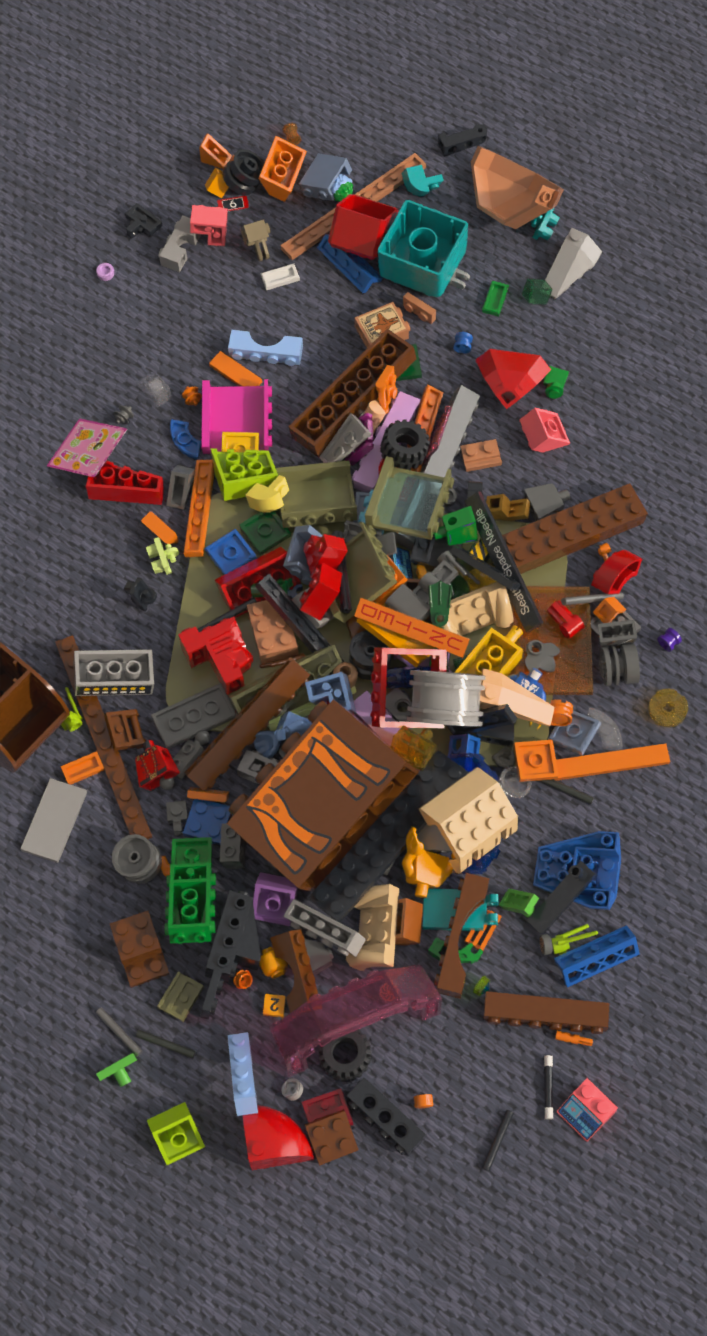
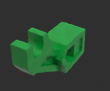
(465, 954)

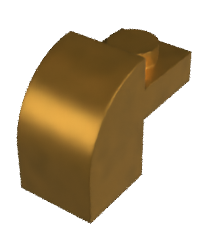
(507, 510)

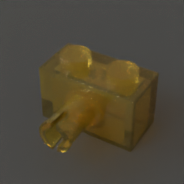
(414, 747)

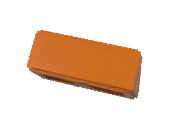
(160, 528)

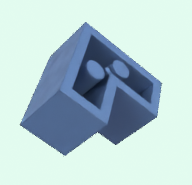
(329, 688)

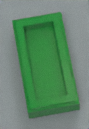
(495, 298)

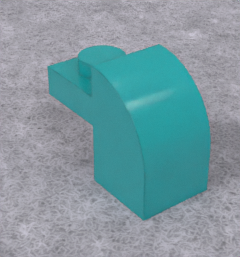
(417, 183)

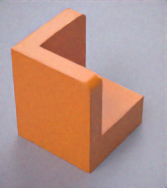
(609, 609)

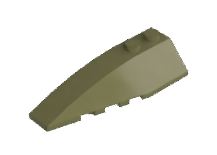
(316, 664)

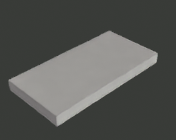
(54, 820)

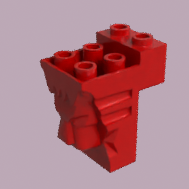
(224, 650)

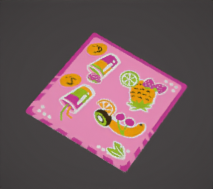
(87, 447)

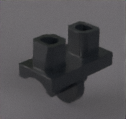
(140, 593)

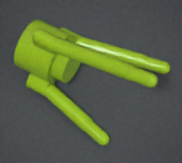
(74, 720)
(561, 942)

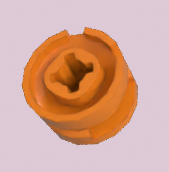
(561, 713)

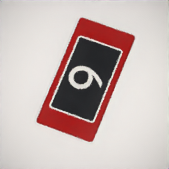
(234, 203)

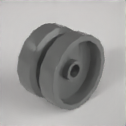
(136, 859)

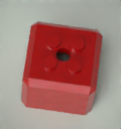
(360, 225)

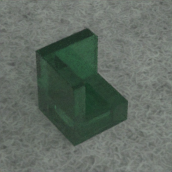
(537, 291)

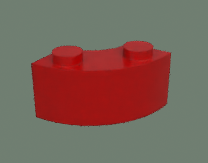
(616, 571)

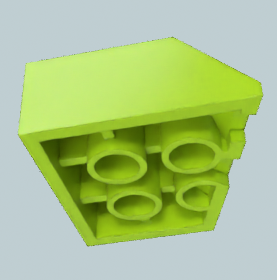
(241, 471)

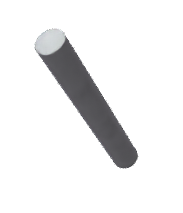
(119, 1032)

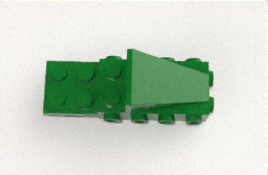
(190, 891)

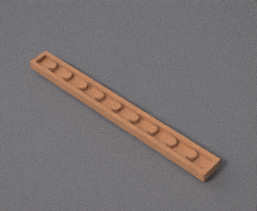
(375, 191)

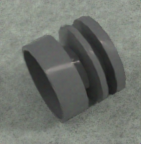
(623, 664)

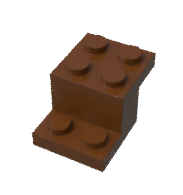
(139, 949)

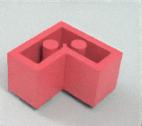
(211, 222)

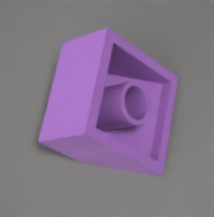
(273, 897)

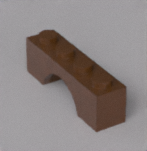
(291, 948)

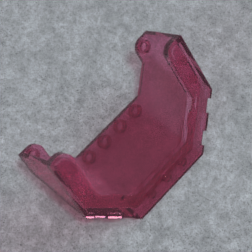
(351, 1009)

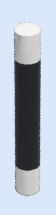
(548, 1086)

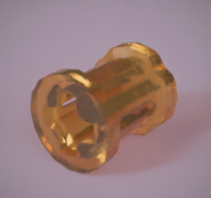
(291, 133)

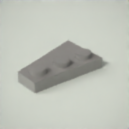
(347, 439)

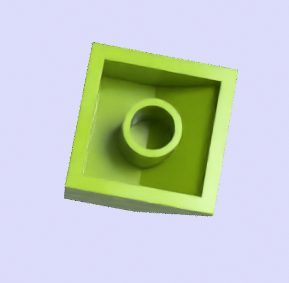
(175, 1133)

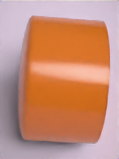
(423, 1101)

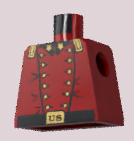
(153, 765)

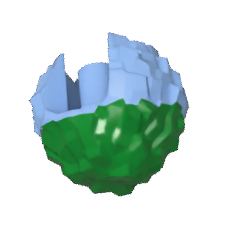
(341, 187)

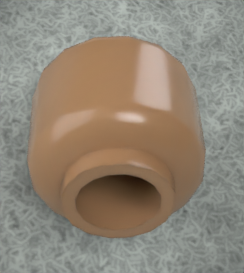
(348, 669)

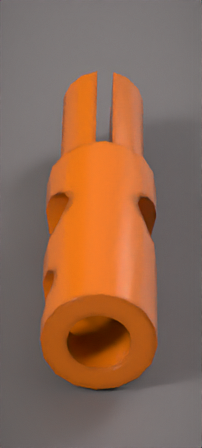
(573, 1038)

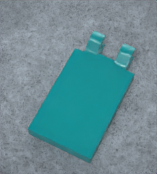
(439, 909)

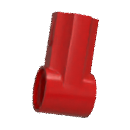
(568, 623)

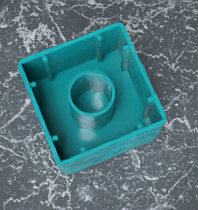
(422, 248)

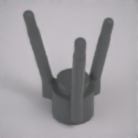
(448, 557)

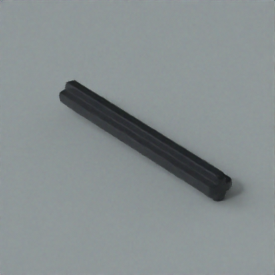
(344, 594)

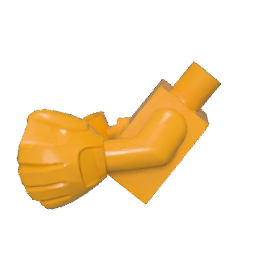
(424, 867)

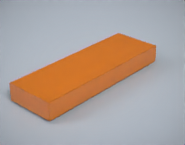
(234, 371)

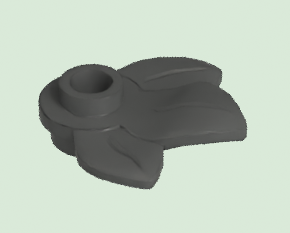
(543, 658)

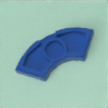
(184, 440)

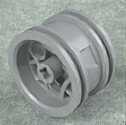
(446, 698)

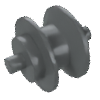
(123, 415)

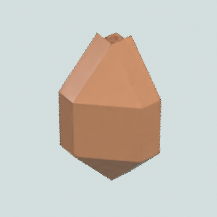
(510, 190)

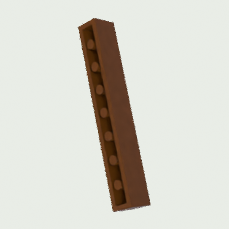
(247, 724)

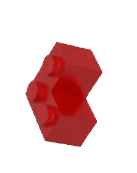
(325, 549)
(322, 591)

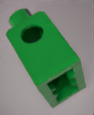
(458, 527)

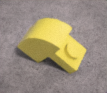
(268, 498)

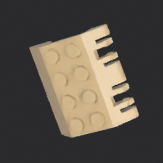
(471, 817)

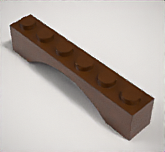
(472, 896)

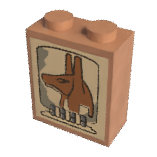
(375, 322)

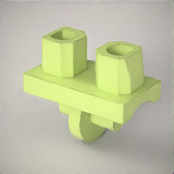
(157, 550)

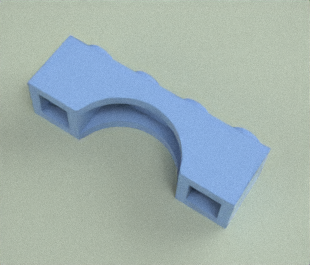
(286, 351)
(242, 1074)

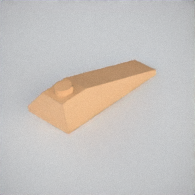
(524, 704)

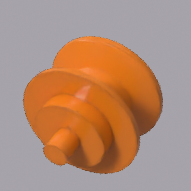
(191, 395)

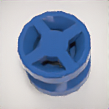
(463, 342)

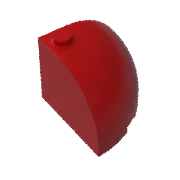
(274, 1139)

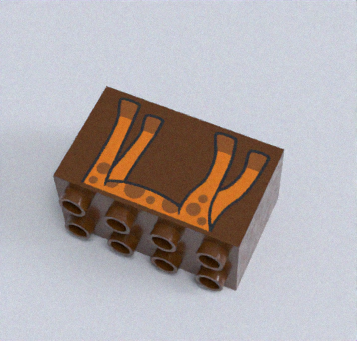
(320, 795)

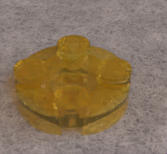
(675, 700)

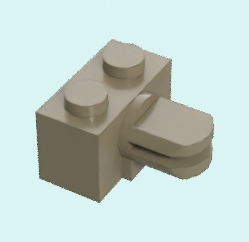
(255, 234)

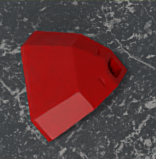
(511, 373)

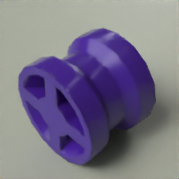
(669, 639)

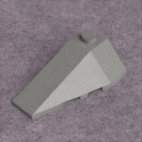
(575, 258)

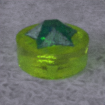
(482, 986)

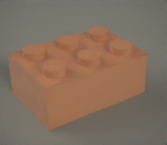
(271, 633)

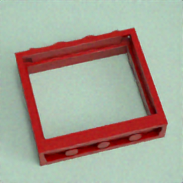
(379, 678)

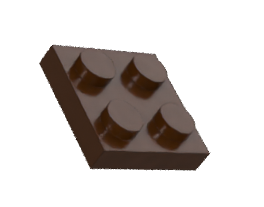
(331, 1137)

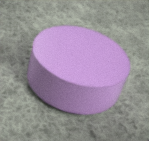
(105, 271)

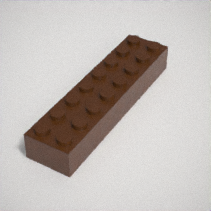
(350, 392)
(575, 528)

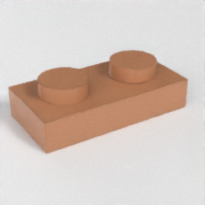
(418, 307)

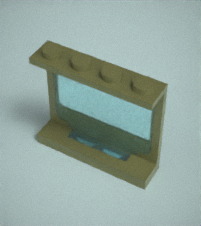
(408, 501)

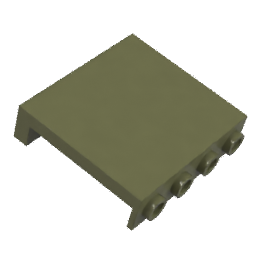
(318, 494)
(367, 571)

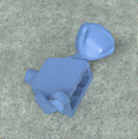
(269, 741)

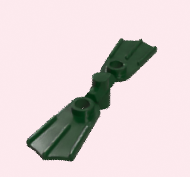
(439, 604)

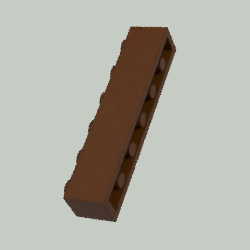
(546, 1011)

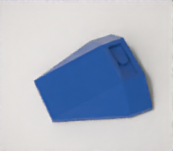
(597, 851)

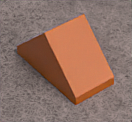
(213, 153)

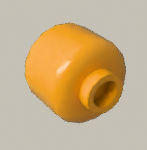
(272, 966)

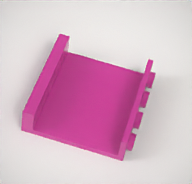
(235, 411)

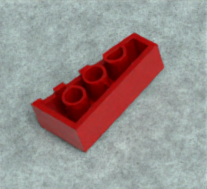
(125, 485)

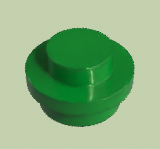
(554, 390)

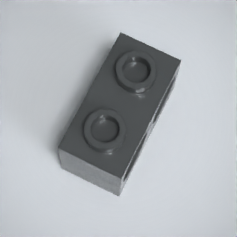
(232, 848)

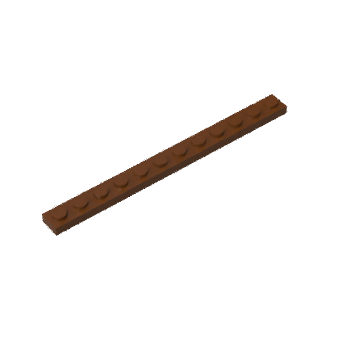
(110, 759)

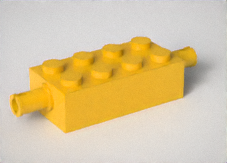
(494, 653)

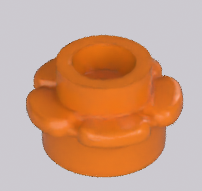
(242, 979)

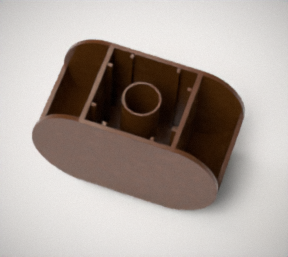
(27, 710)

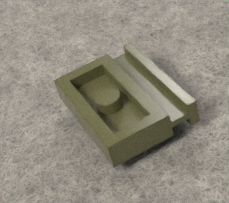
(180, 997)

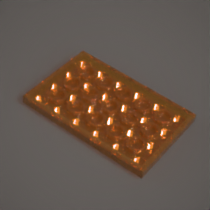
(574, 663)

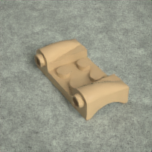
(479, 610)
(378, 927)

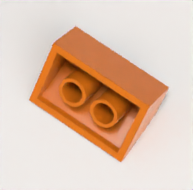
(281, 168)

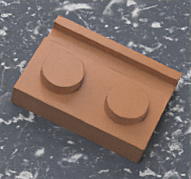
(481, 455)

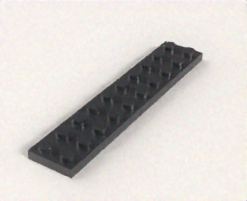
(383, 840)

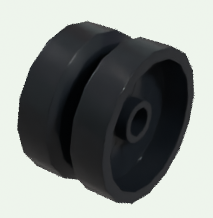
(243, 172)
(362, 651)

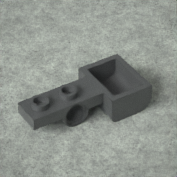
(416, 602)

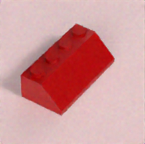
(236, 585)

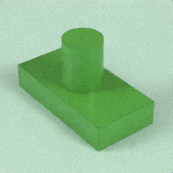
(519, 902)
(118, 1070)

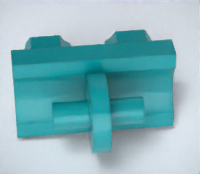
(542, 220)

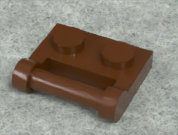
(120, 732)

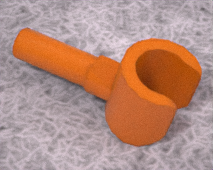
(603, 550)

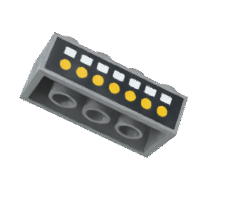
(113, 672)

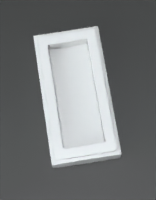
(280, 276)

